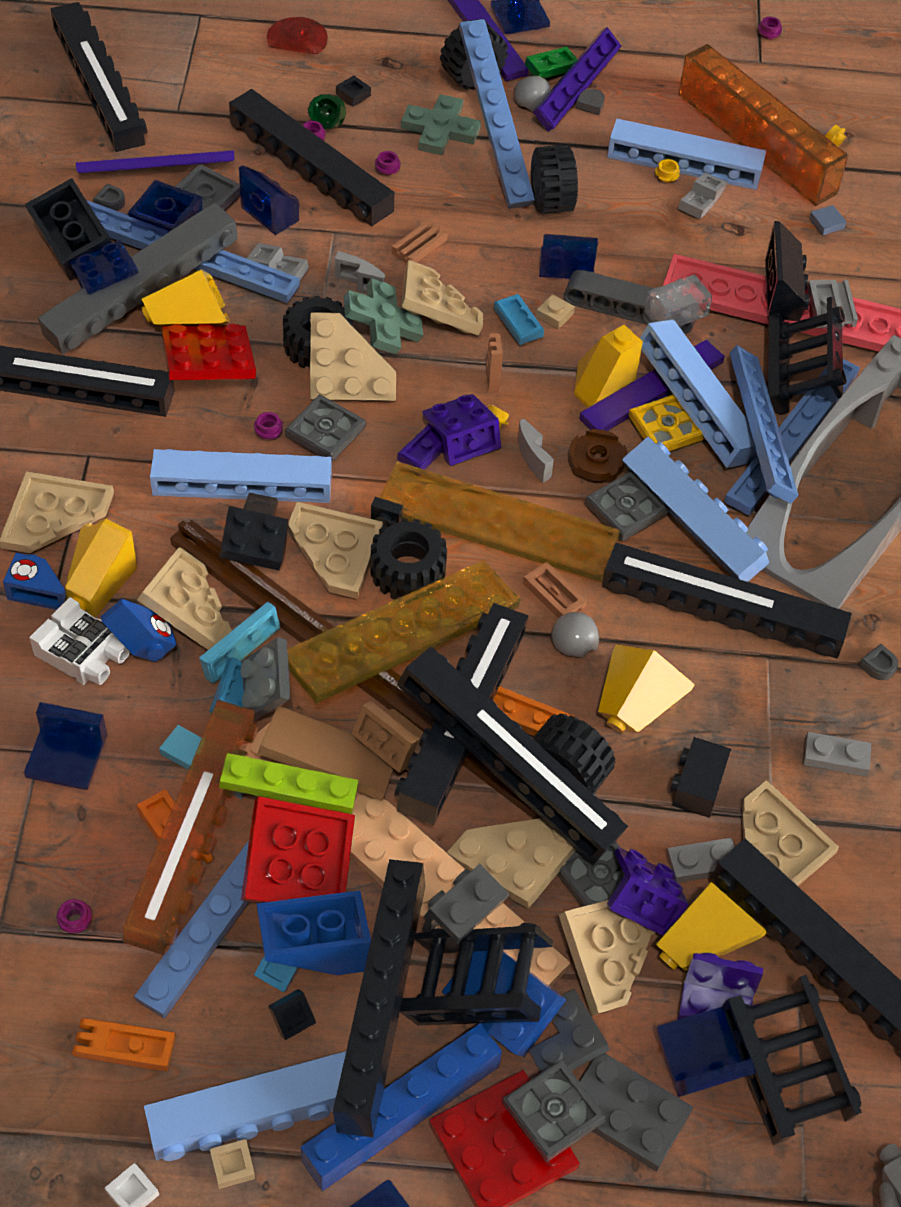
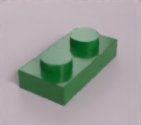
(550, 62)

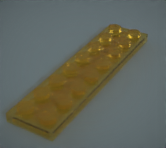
(502, 521)
(397, 631)

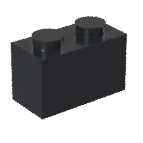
(701, 776)

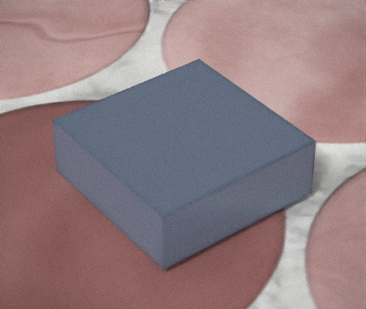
(827, 220)

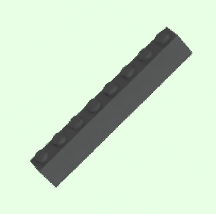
(158, 267)

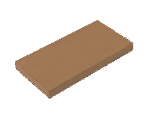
(325, 749)

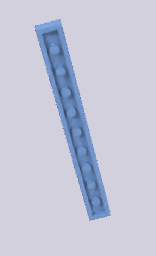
(221, 265)

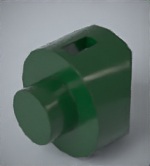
(327, 110)

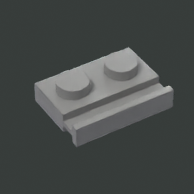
(822, 289)

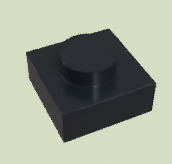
(353, 90)
(386, 511)
(292, 1014)

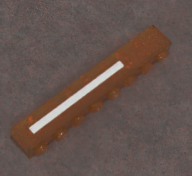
(188, 832)

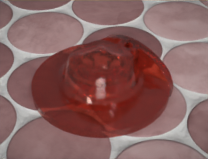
(298, 35)

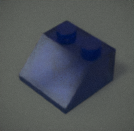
(267, 200)
(166, 206)

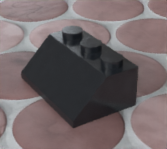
(785, 275)

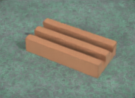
(416, 240)
(494, 362)
(549, 594)

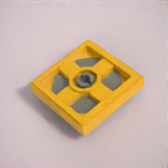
(666, 422)

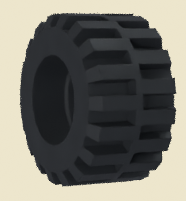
(455, 60)
(554, 179)
(298, 326)
(407, 540)
(578, 749)

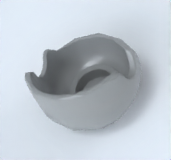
(531, 91)
(575, 634)

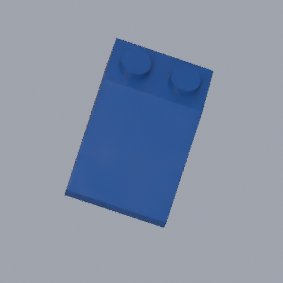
(316, 932)
(515, 1036)

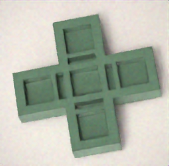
(440, 124)
(383, 316)

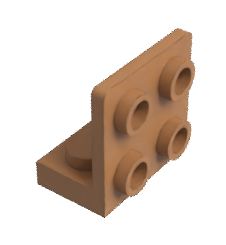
(387, 735)

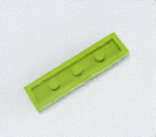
(288, 783)

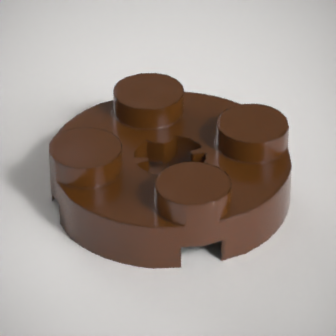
(595, 468)

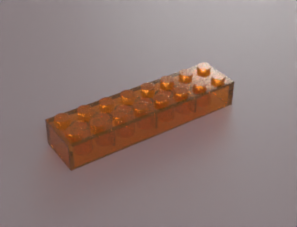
(763, 122)

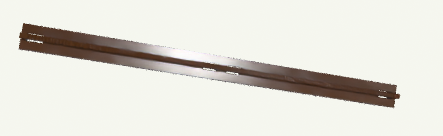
(305, 624)

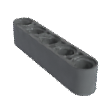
(611, 297)

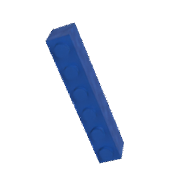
(405, 1105)

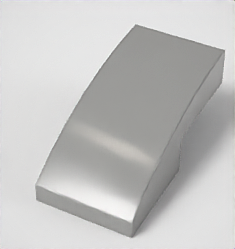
(703, 195)
(273, 257)
(356, 270)
(531, 449)

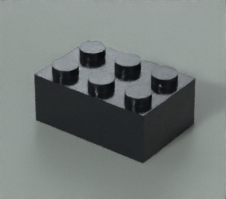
(67, 224)

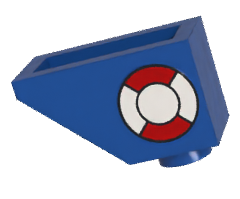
(33, 582)
(140, 630)

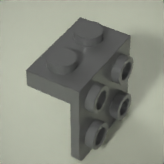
(466, 904)

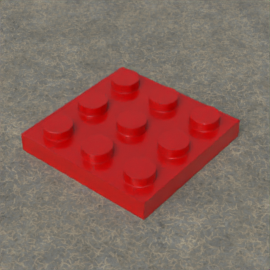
(208, 352)
(296, 851)
(492, 1150)

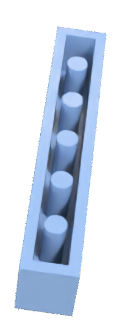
(694, 154)
(699, 392)
(238, 474)
(696, 511)
(244, 1107)

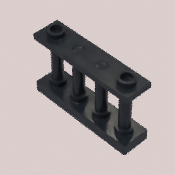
(780, 352)
(485, 1005)
(768, 1085)

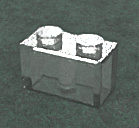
(681, 300)

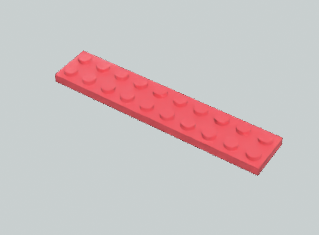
(744, 296)

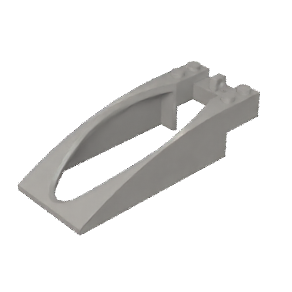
(839, 576)

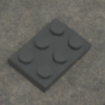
(638, 1112)

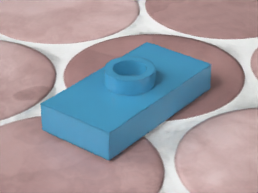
(518, 319)
(230, 685)

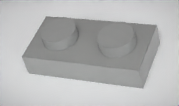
(837, 754)
(698, 859)

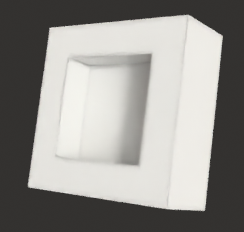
(132, 1189)

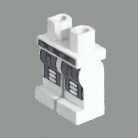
(77, 644)

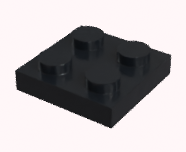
(253, 538)

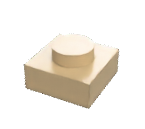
(555, 311)
(232, 1163)

